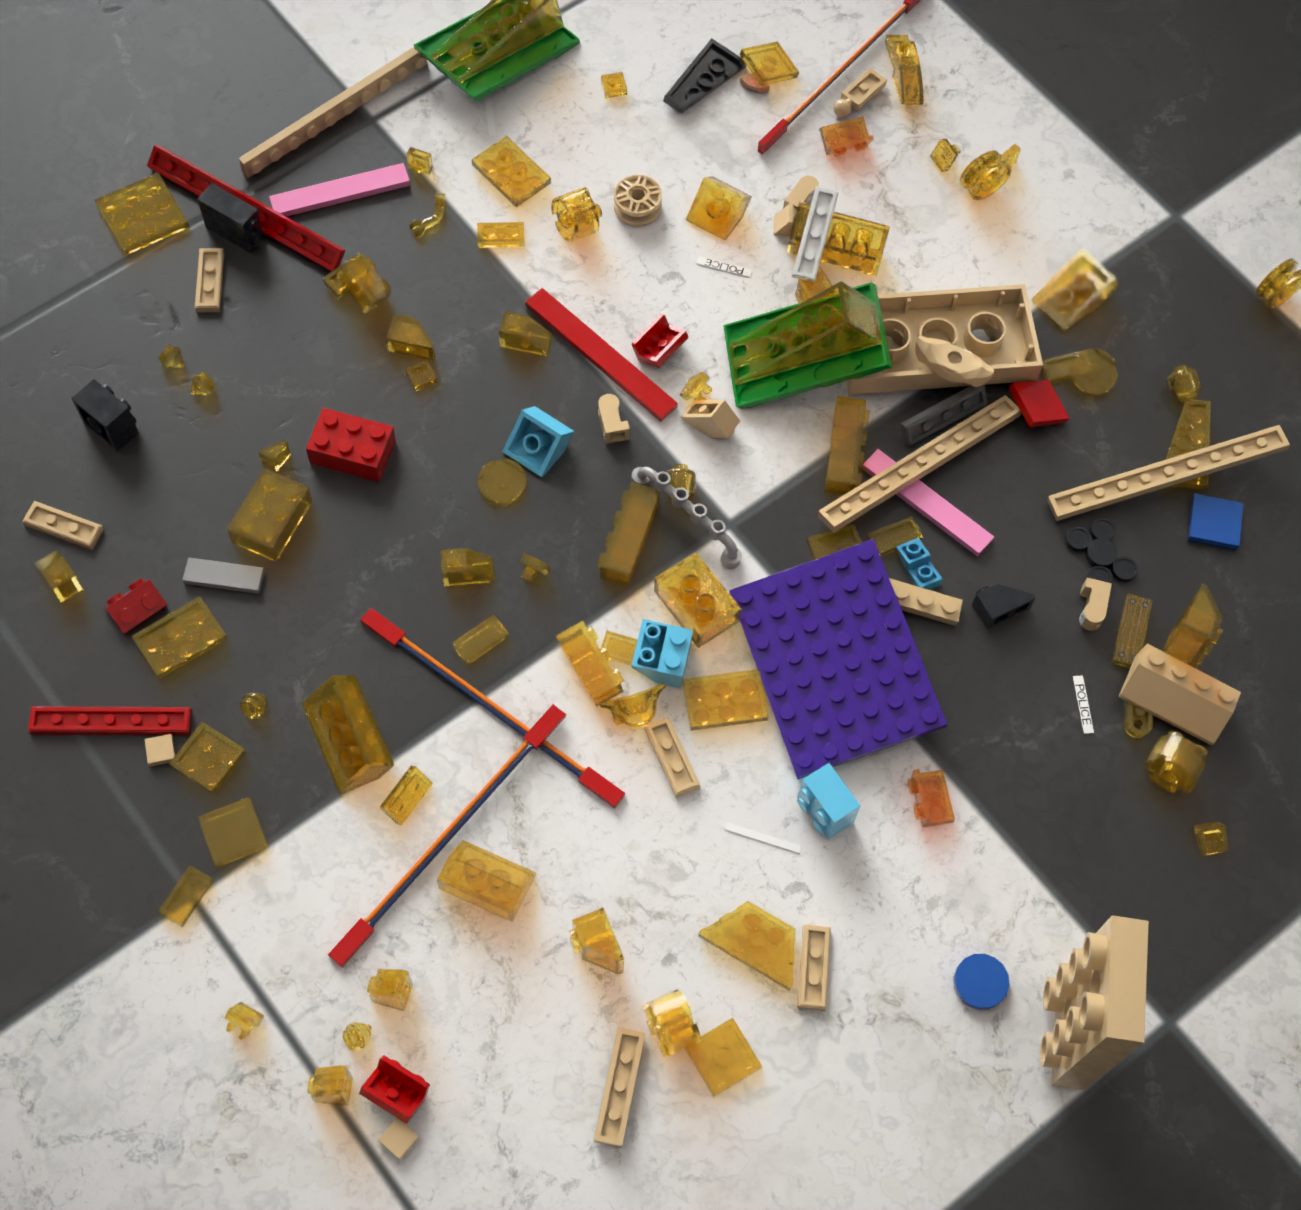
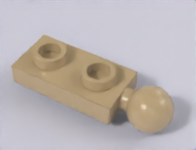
(859, 92)

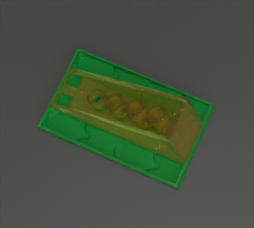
(498, 44)
(807, 345)

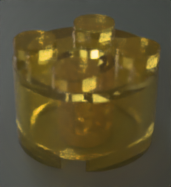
(576, 214)
(1175, 763)
(671, 1022)

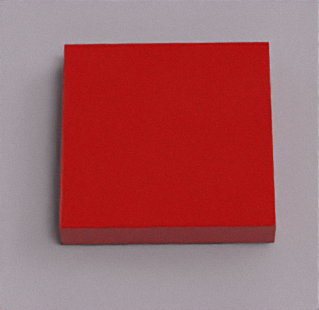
(1038, 403)

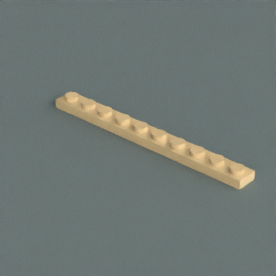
(331, 112)
(918, 464)
(1168, 472)

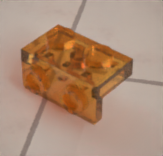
(844, 136)
(931, 797)

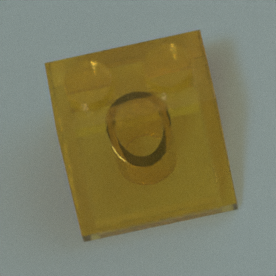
(718, 207)
(364, 282)
(596, 941)

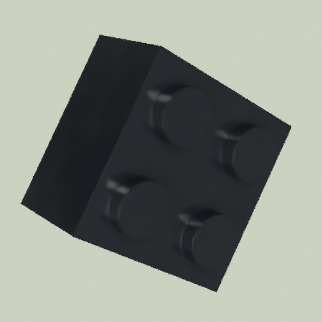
(106, 414)

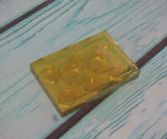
(511, 171)
(179, 637)
(725, 699)

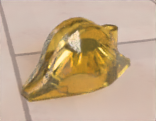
(635, 709)

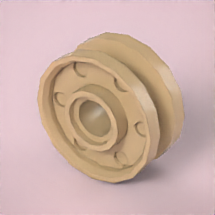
(637, 200)

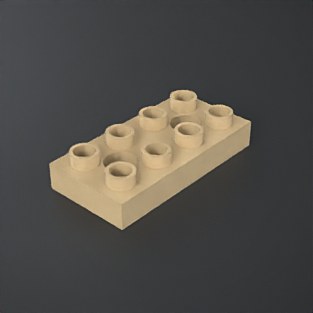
(952, 317)
(1097, 1004)

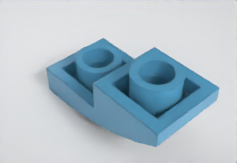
(918, 565)

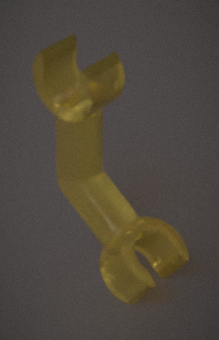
(440, 204)

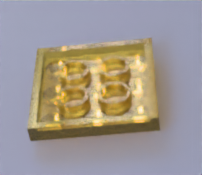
(141, 213)

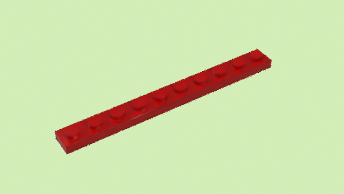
(272, 222)

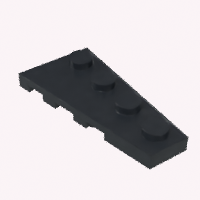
(706, 73)

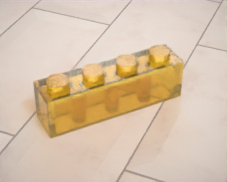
(845, 445)
(629, 535)

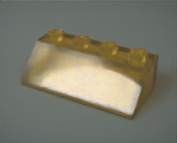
(849, 243)
(1195, 629)
(347, 733)

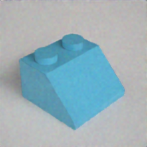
(537, 440)

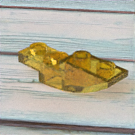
(906, 70)

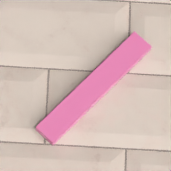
(340, 190)
(935, 508)

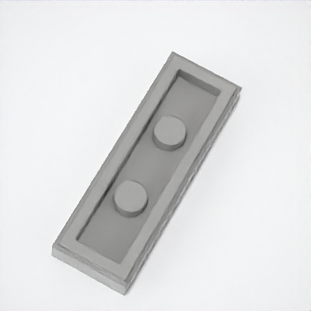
(223, 575)

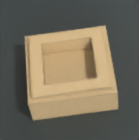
(160, 750)
(398, 1138)

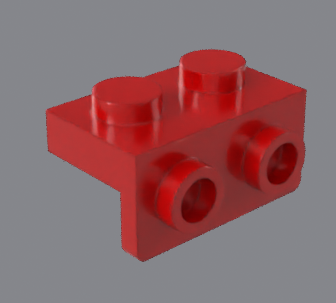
(658, 342)
(135, 605)
(395, 1089)

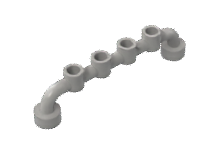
(731, 554)

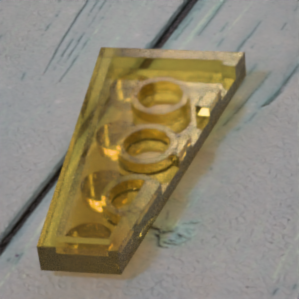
(1191, 435)

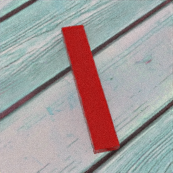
(110, 720)

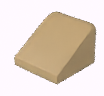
(784, 221)

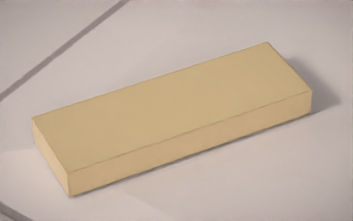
(209, 280)
(63, 525)
(672, 757)
(814, 967)

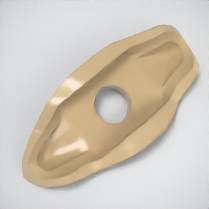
(935, 355)

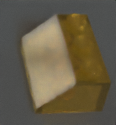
(485, 880)

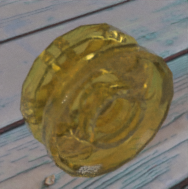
(985, 175)
(1280, 284)

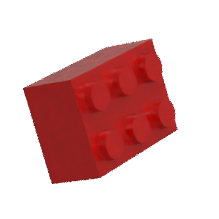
(351, 444)

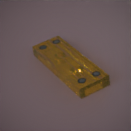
(1131, 629)

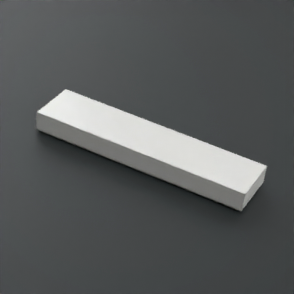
(815, 234)

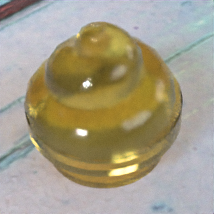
(171, 357)
(202, 384)
(253, 705)
(357, 1036)

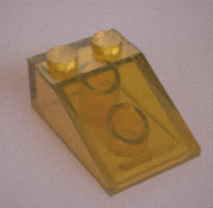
(1076, 290)

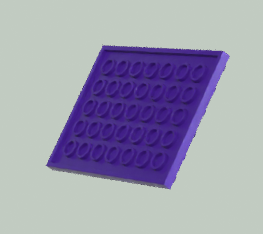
(837, 659)

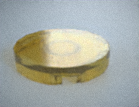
(1093, 372)
(502, 482)

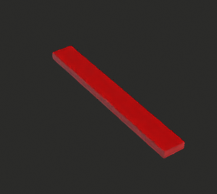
(601, 354)

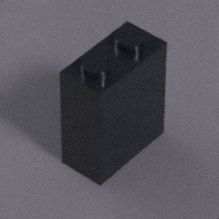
(231, 218)

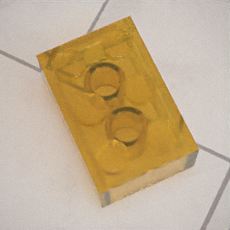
(269, 514)
(697, 599)

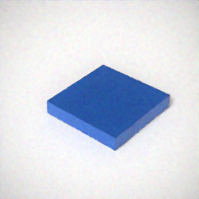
(1215, 521)

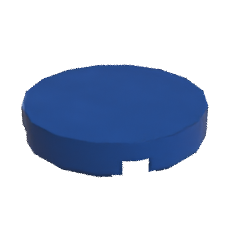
(981, 981)

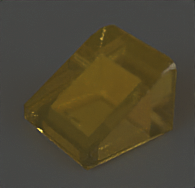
(275, 455)
(1211, 837)

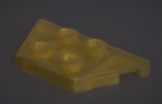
(756, 941)

